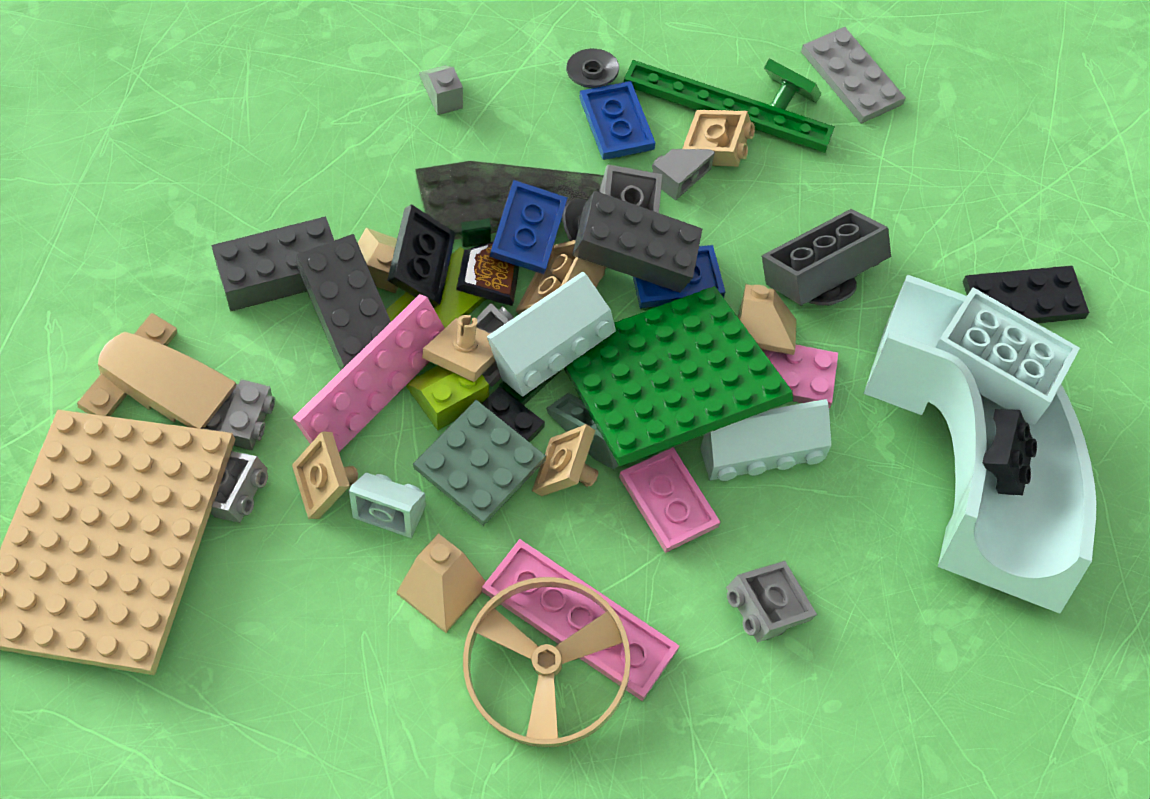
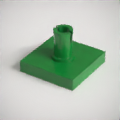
(790, 84)

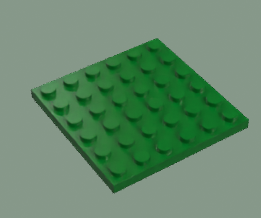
(675, 376)

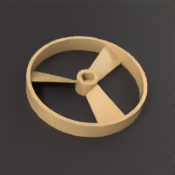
(547, 660)

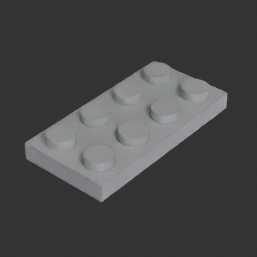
(853, 75)

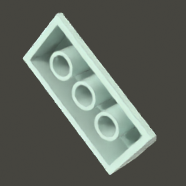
(551, 334)
(769, 441)

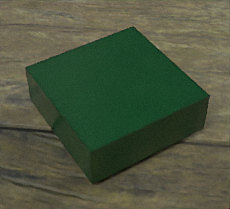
(475, 232)

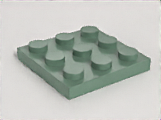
(479, 462)

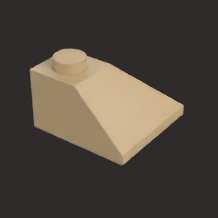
(378, 254)
(768, 319)
(441, 583)

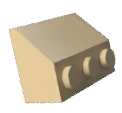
(560, 269)

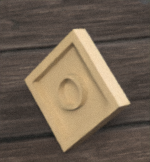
(461, 349)
(566, 462)
(322, 475)

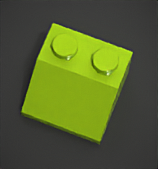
(446, 394)

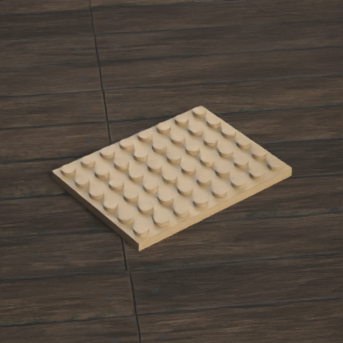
(107, 539)

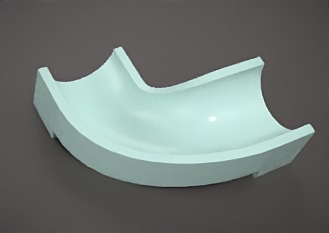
(1014, 543)

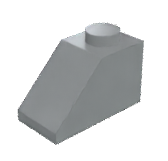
(443, 88)
(682, 169)

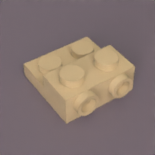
(723, 133)

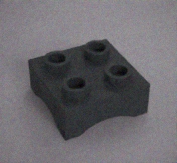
(1011, 452)

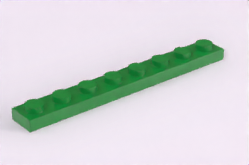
(707, 97)

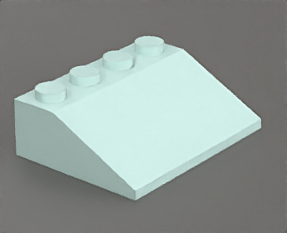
(1008, 354)

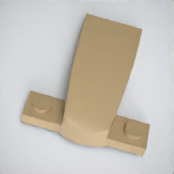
(156, 377)

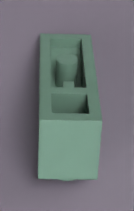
(570, 414)

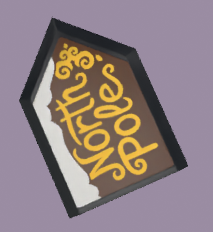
(487, 276)

